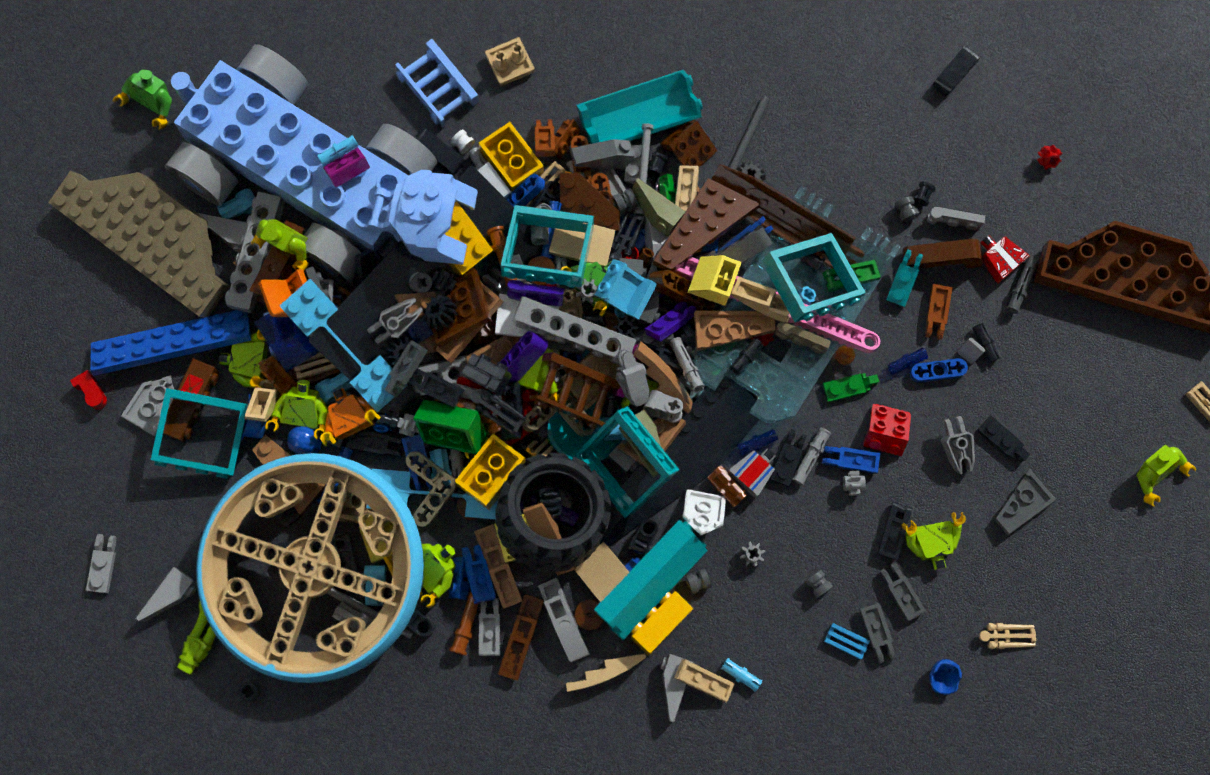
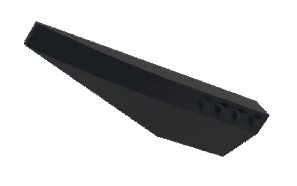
(710, 435)

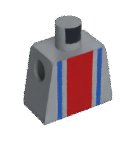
(753, 471)

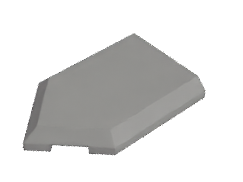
(147, 403)

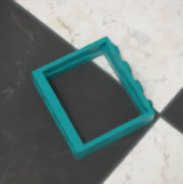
(548, 219)
(789, 294)
(205, 400)
(645, 444)

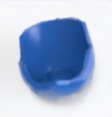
(302, 440)
(945, 677)

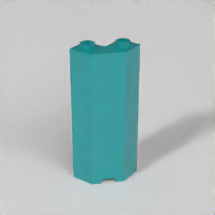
(658, 102)
(651, 579)

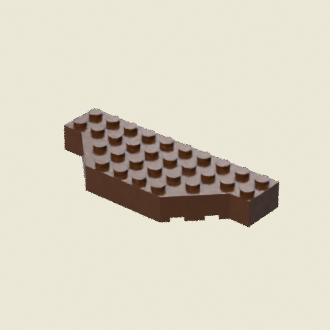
(1133, 272)

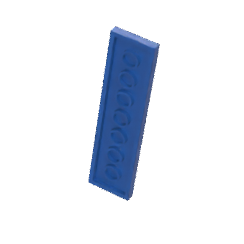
(170, 342)

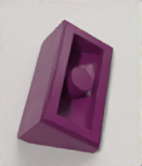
(347, 167)

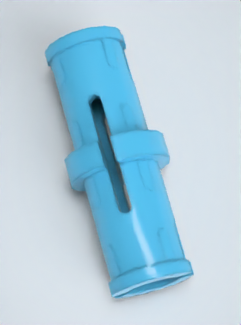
(348, 144)
(741, 674)

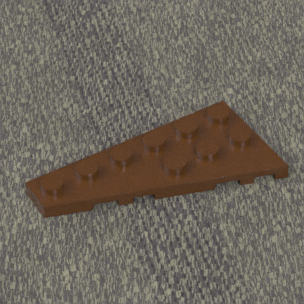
(705, 220)

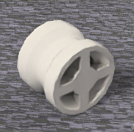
(462, 141)

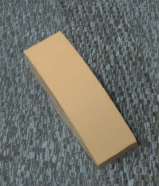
(761, 299)
(262, 401)

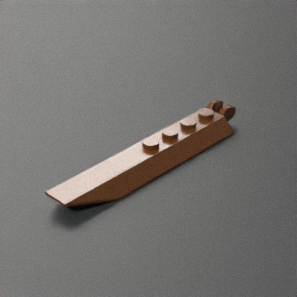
(785, 215)

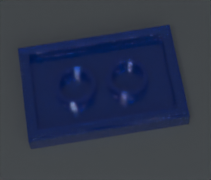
(286, 340)

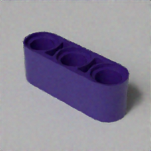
(524, 355)

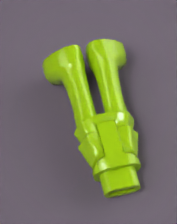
(196, 648)

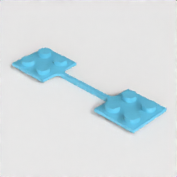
(311, 309)
(401, 483)

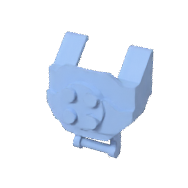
(422, 214)

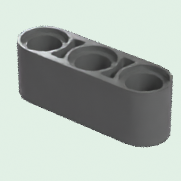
(747, 246)

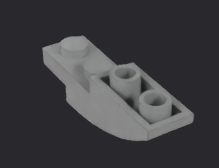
(563, 620)

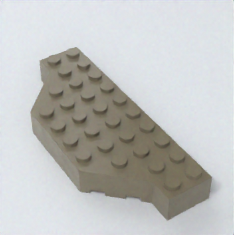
(147, 231)

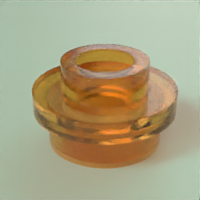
(843, 349)

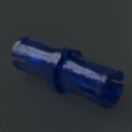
(907, 361)
(757, 442)

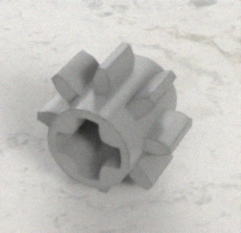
(591, 285)
(407, 425)
(854, 483)
(758, 553)

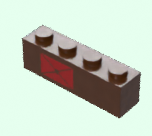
(183, 414)

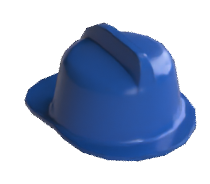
(253, 428)

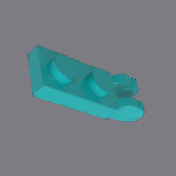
(904, 280)

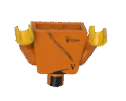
(347, 417)

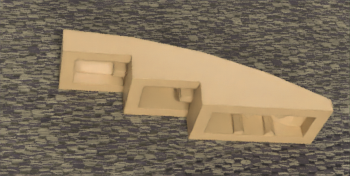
(613, 668)

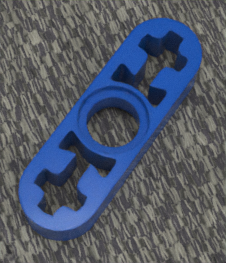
(533, 183)
(933, 377)

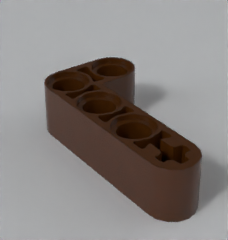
(947, 253)
(677, 288)

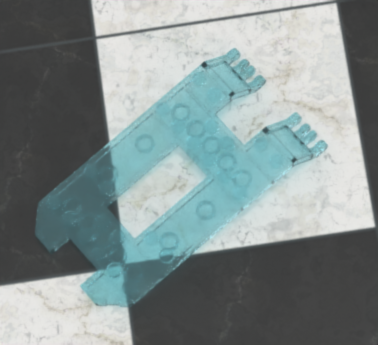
(787, 384)

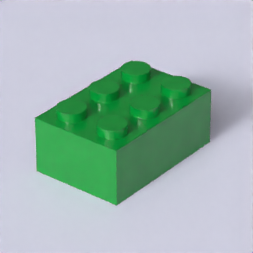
(450, 427)

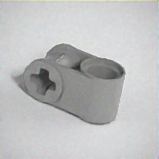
(662, 406)

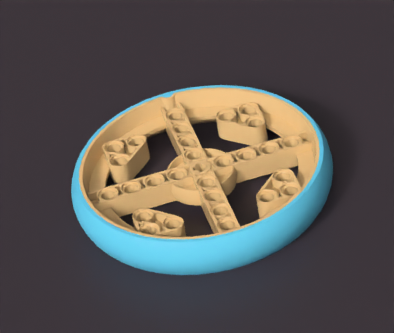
(253, 492)

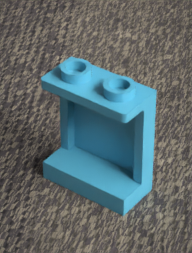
(625, 289)

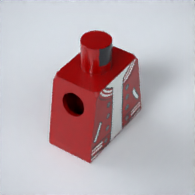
(1002, 257)

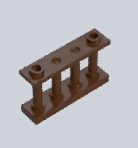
(275, 266)
(574, 369)

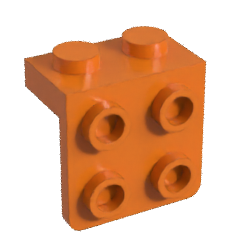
(277, 291)

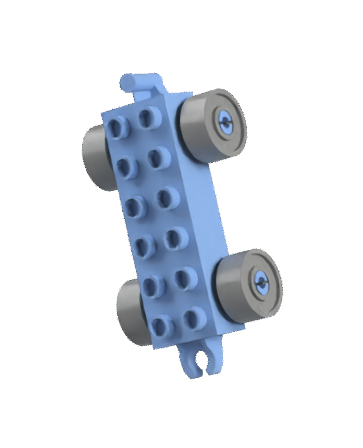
(254, 128)

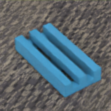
(862, 648)

